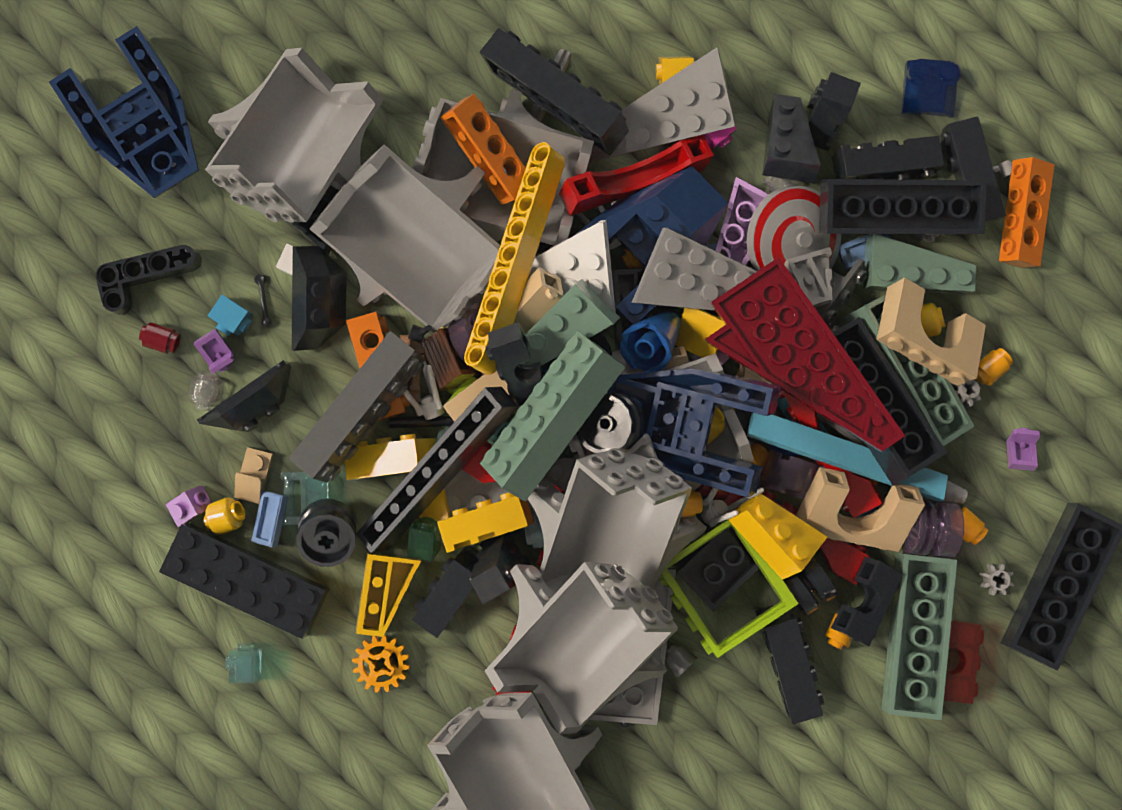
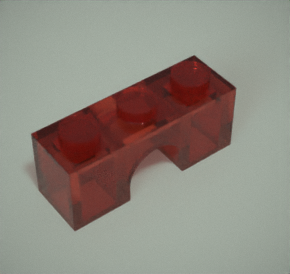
(960, 682)

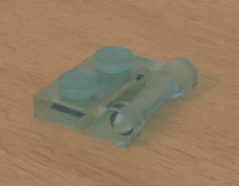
(310, 492)

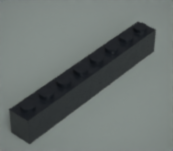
(437, 468)

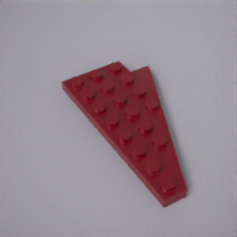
(788, 343)

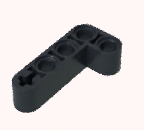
(149, 273)

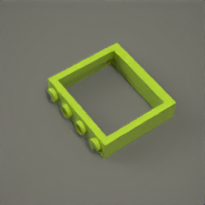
(693, 620)

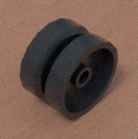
(613, 423)
(326, 532)
(809, 581)

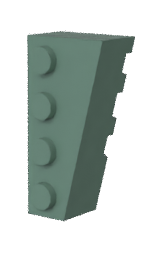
(936, 273)
(576, 311)

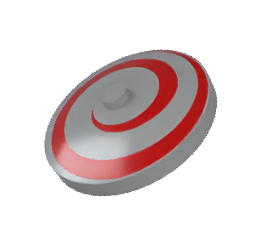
(788, 227)

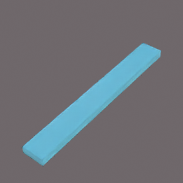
(838, 453)

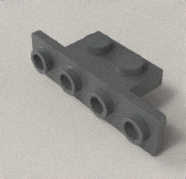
(842, 291)

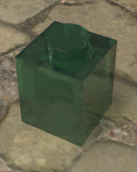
(424, 539)

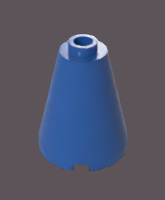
(651, 341)

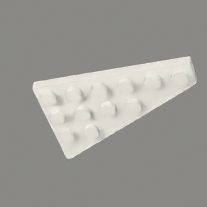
(578, 258)

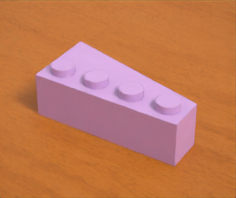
(734, 230)

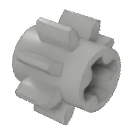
(968, 393)
(1000, 573)

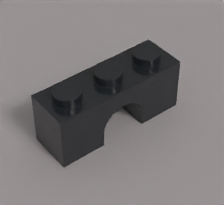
(508, 349)
(880, 585)

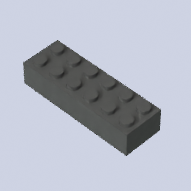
(358, 409)

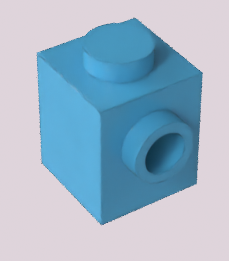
(230, 316)

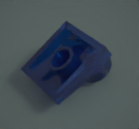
(930, 87)

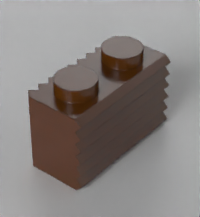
(445, 362)

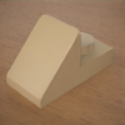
(253, 475)

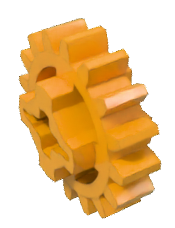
(370, 657)

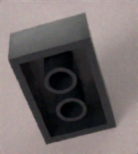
(718, 568)

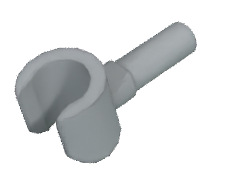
(1004, 168)

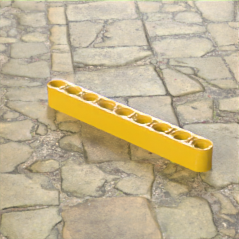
(516, 252)

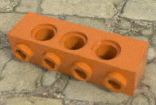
(476, 143)
(1026, 212)
(360, 329)

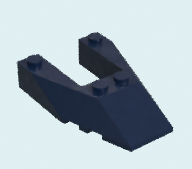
(141, 130)
(679, 203)
(680, 415)

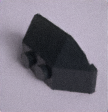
(316, 297)
(251, 402)

